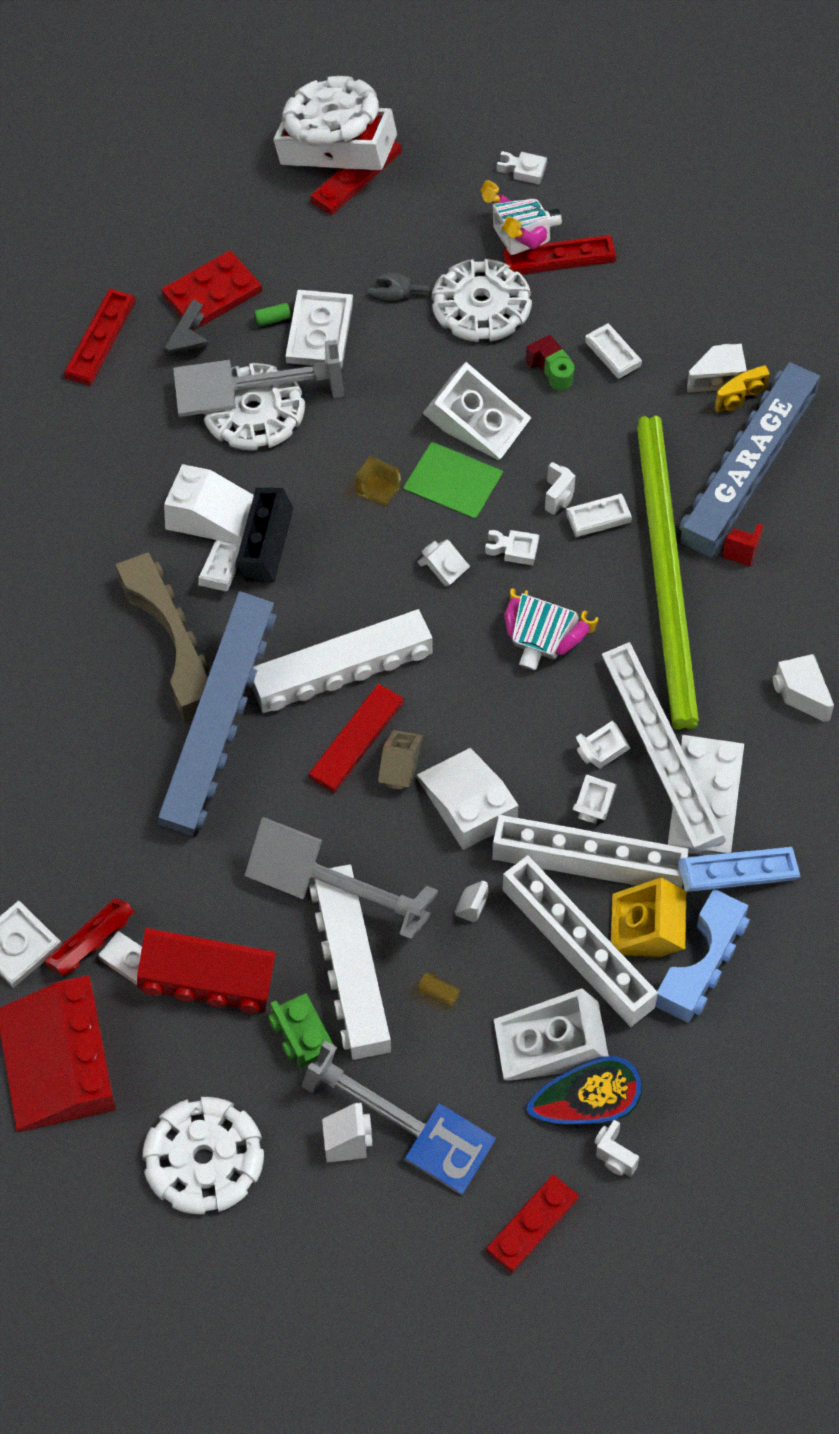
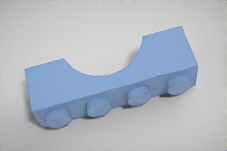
(685, 987)

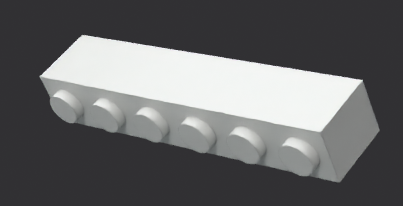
(342, 661)
(586, 852)
(579, 941)
(352, 969)

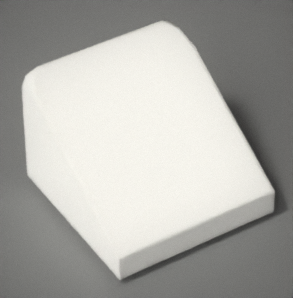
(472, 901)

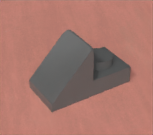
(183, 338)

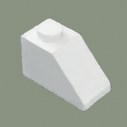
(716, 368)
(804, 687)

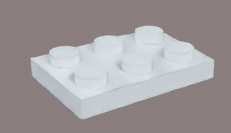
(315, 320)

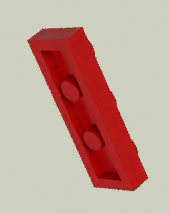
(89, 937)
(532, 1224)

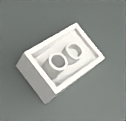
(477, 412)
(207, 505)
(468, 796)
(551, 1037)

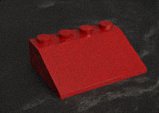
(55, 1055)

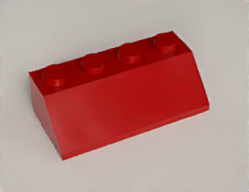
(205, 971)

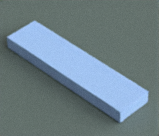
(738, 869)

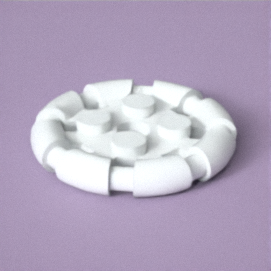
(330, 108)
(481, 313)
(265, 416)
(198, 1136)

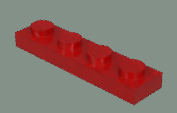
(347, 183)

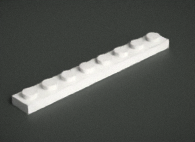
(663, 748)

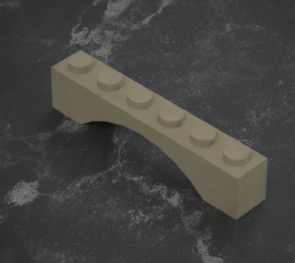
(145, 589)

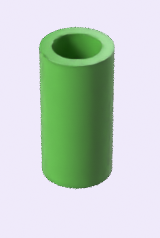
(272, 314)

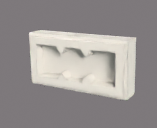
(613, 351)
(598, 515)
(220, 566)
(122, 956)

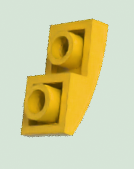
(733, 393)

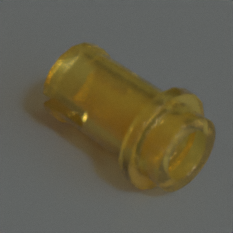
(438, 989)

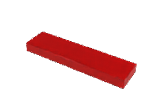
(562, 255)
(99, 337)
(356, 738)

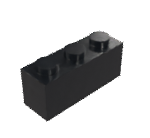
(264, 535)

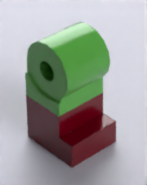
(552, 361)

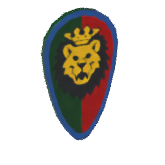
(589, 1094)

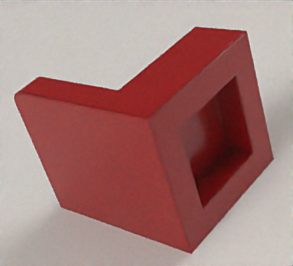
(742, 545)

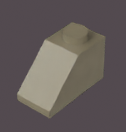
(399, 759)

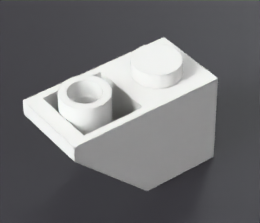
(347, 1134)

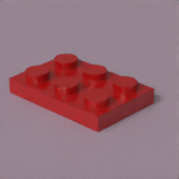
(216, 285)

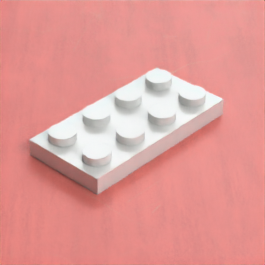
(718, 772)

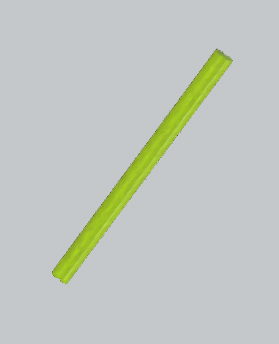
(667, 574)

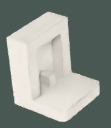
(562, 490)
(444, 561)
(602, 745)
(594, 799)
(617, 1158)

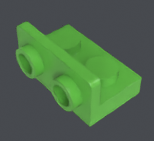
(300, 1029)

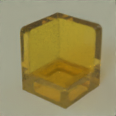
(377, 481)

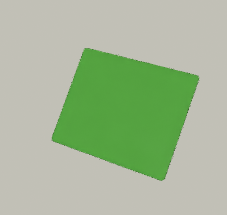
(453, 480)

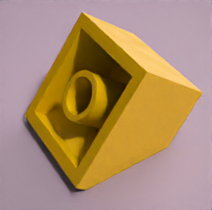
(649, 919)

